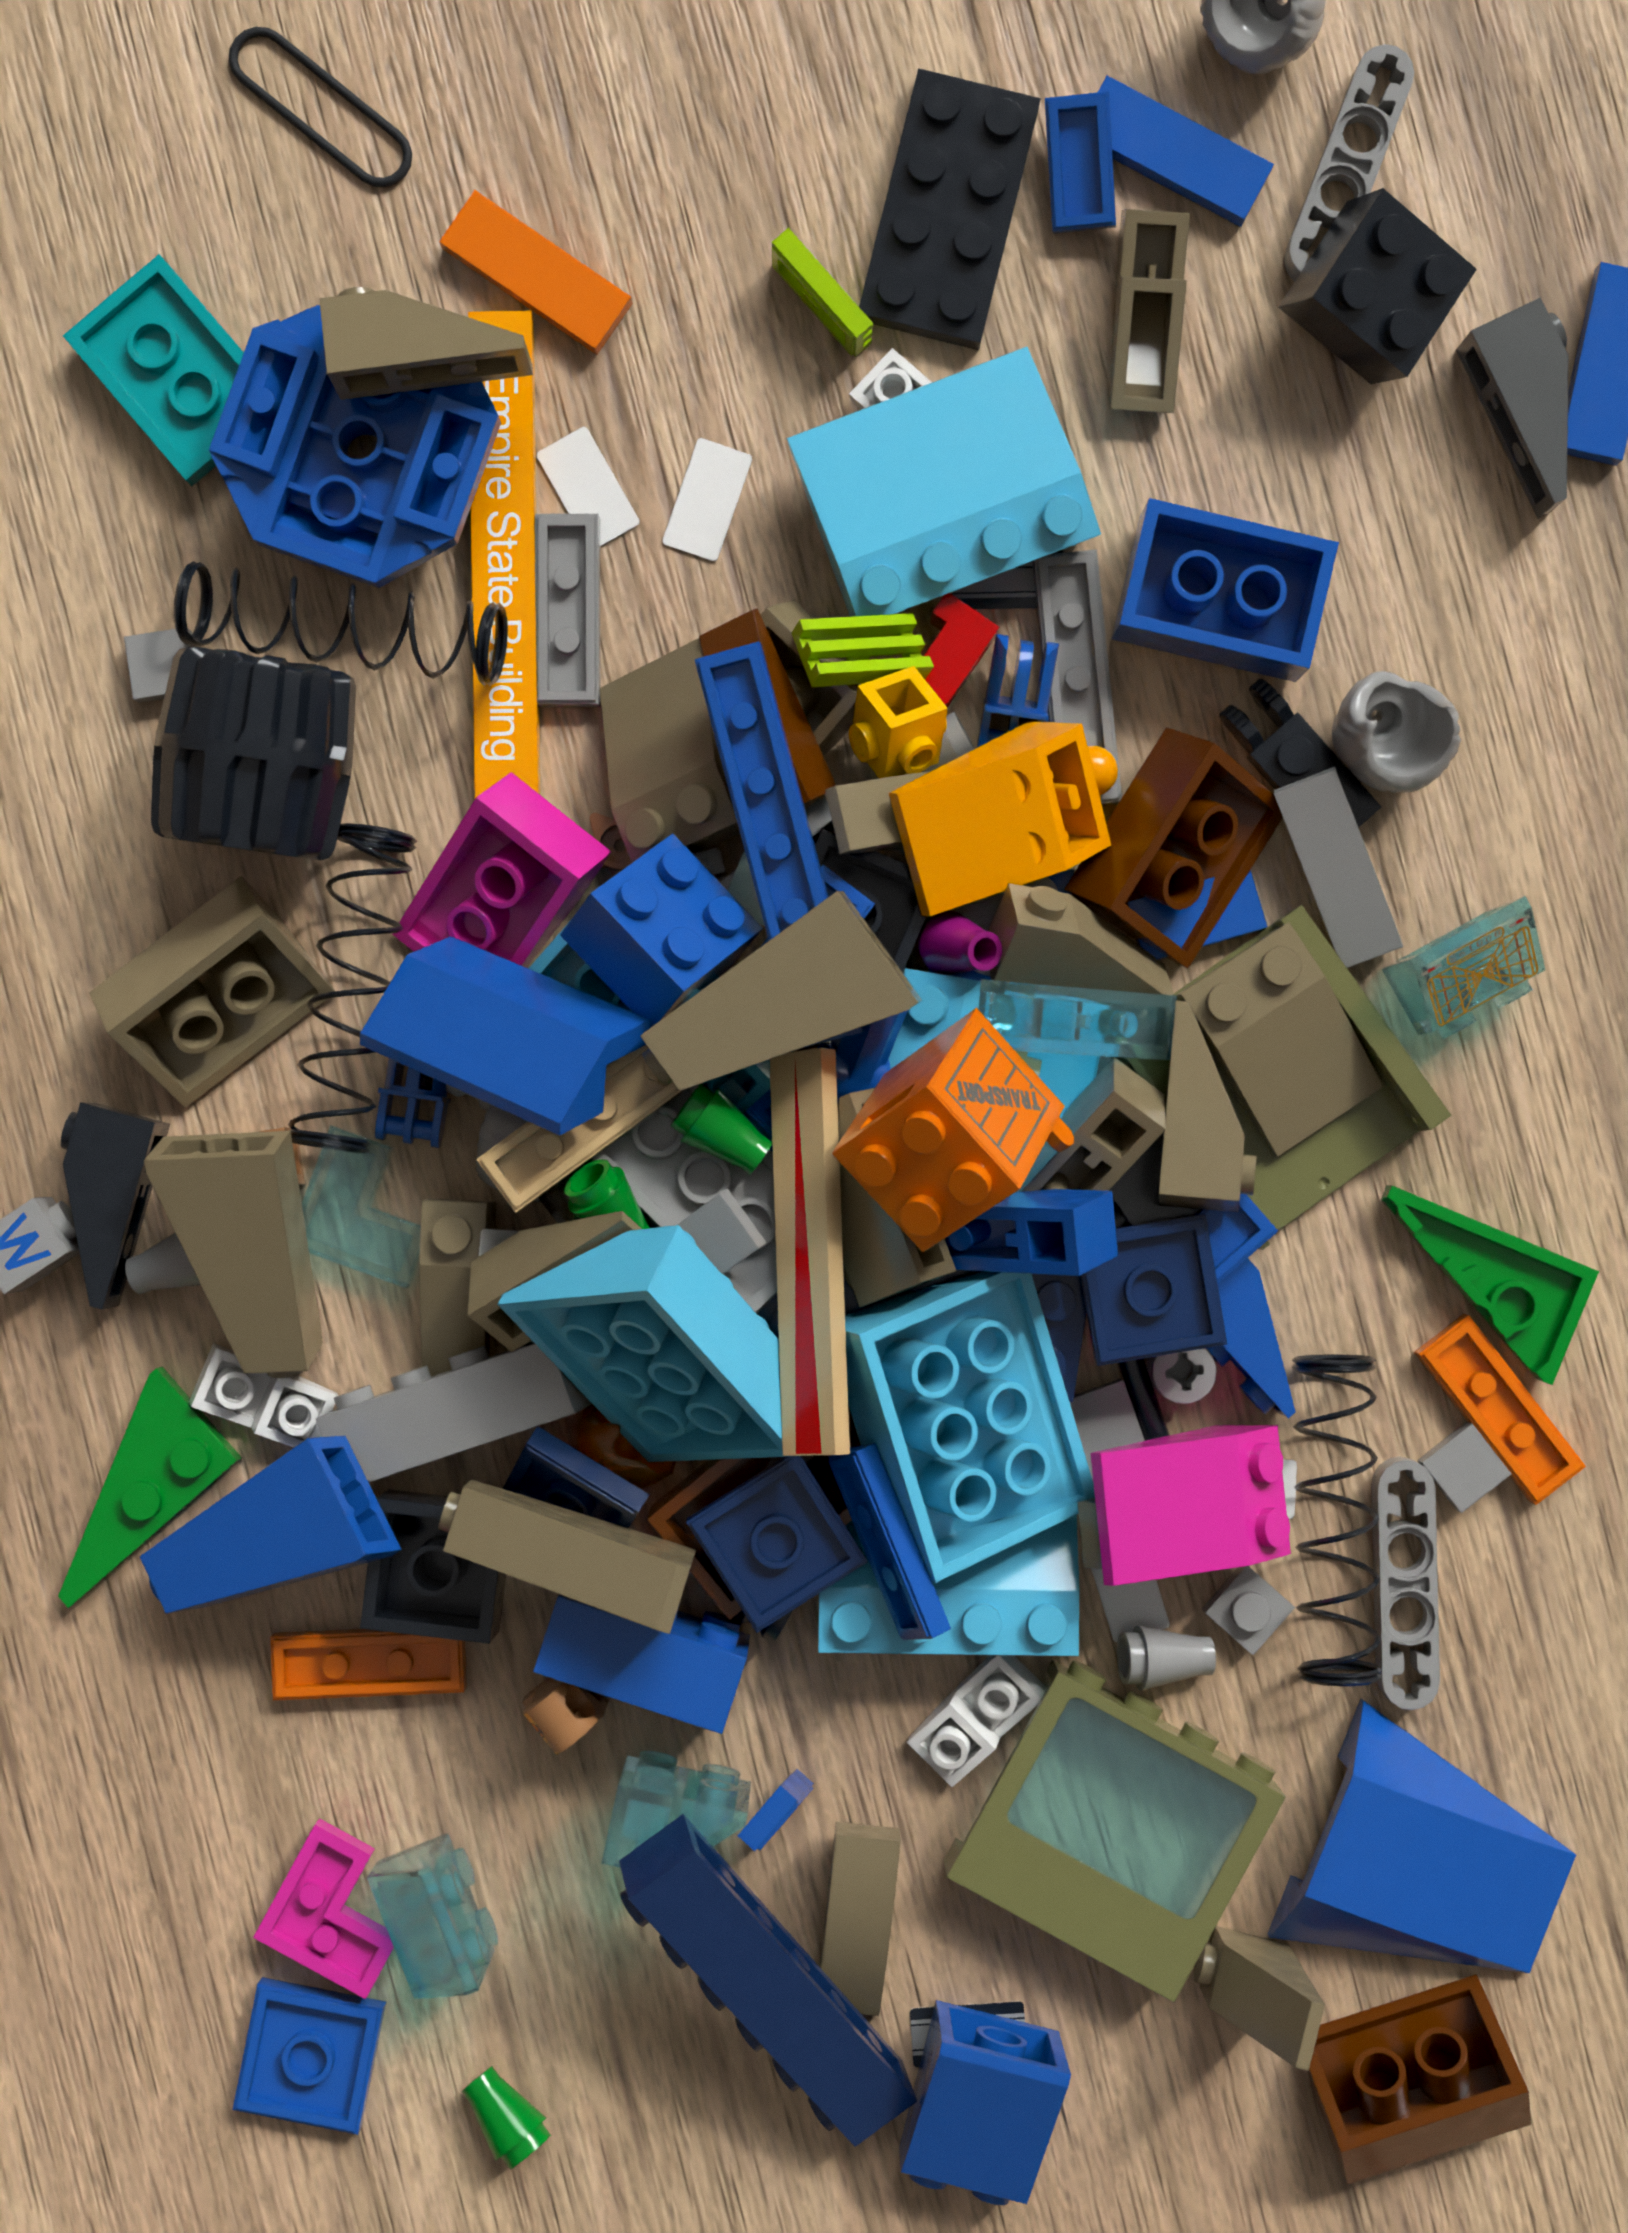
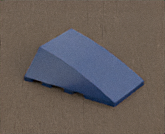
(1423, 1861)

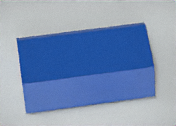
(502, 1033)

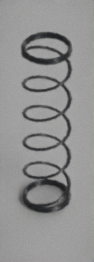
(478, 653)
(366, 839)
(1313, 1670)

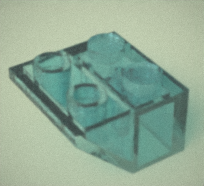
(658, 1791)
(434, 1918)

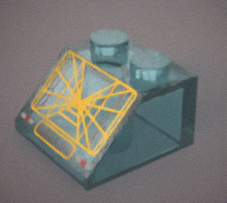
(1468, 968)

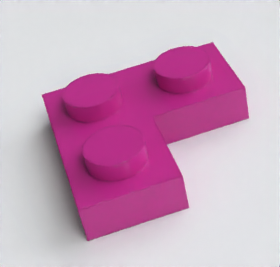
(311, 1916)

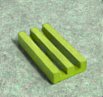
(821, 293)
(858, 640)

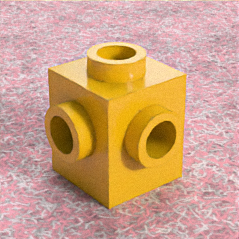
(898, 724)

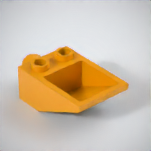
(1004, 814)

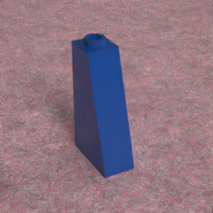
(276, 1529)

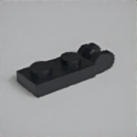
(1293, 749)

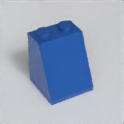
(983, 2104)

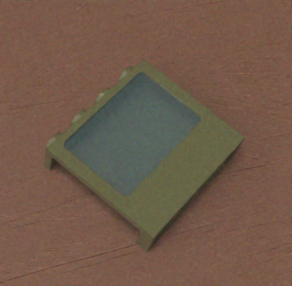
(1117, 1830)

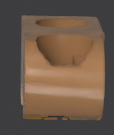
(563, 1712)

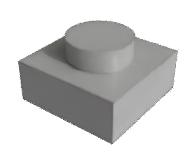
(1248, 1608)

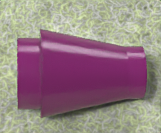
(957, 945)

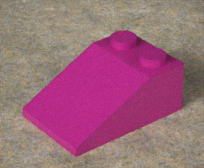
(505, 876)
(1190, 1503)

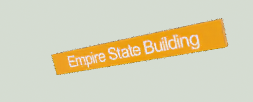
(505, 573)

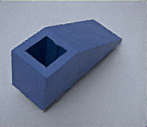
(1252, 1341)

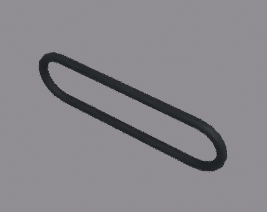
(302, 126)

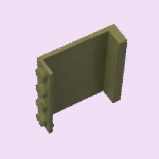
(1354, 1140)

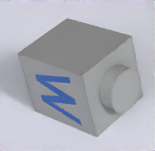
(35, 1242)

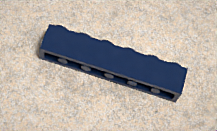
(765, 1980)

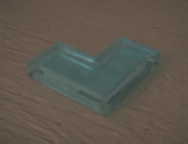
(344, 1223)

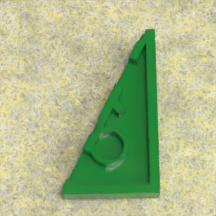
(1515, 1285)
(158, 1470)

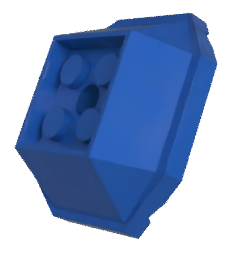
(290, 468)

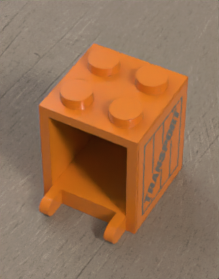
(952, 1131)

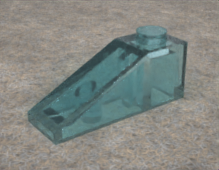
(1080, 1019)

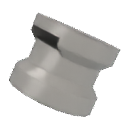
(1171, 1370)

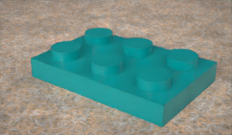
(162, 362)

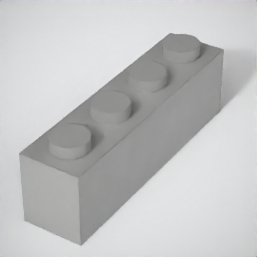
(452, 1410)

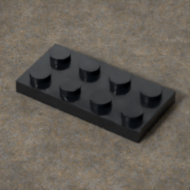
(948, 208)

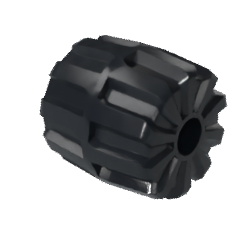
(253, 753)

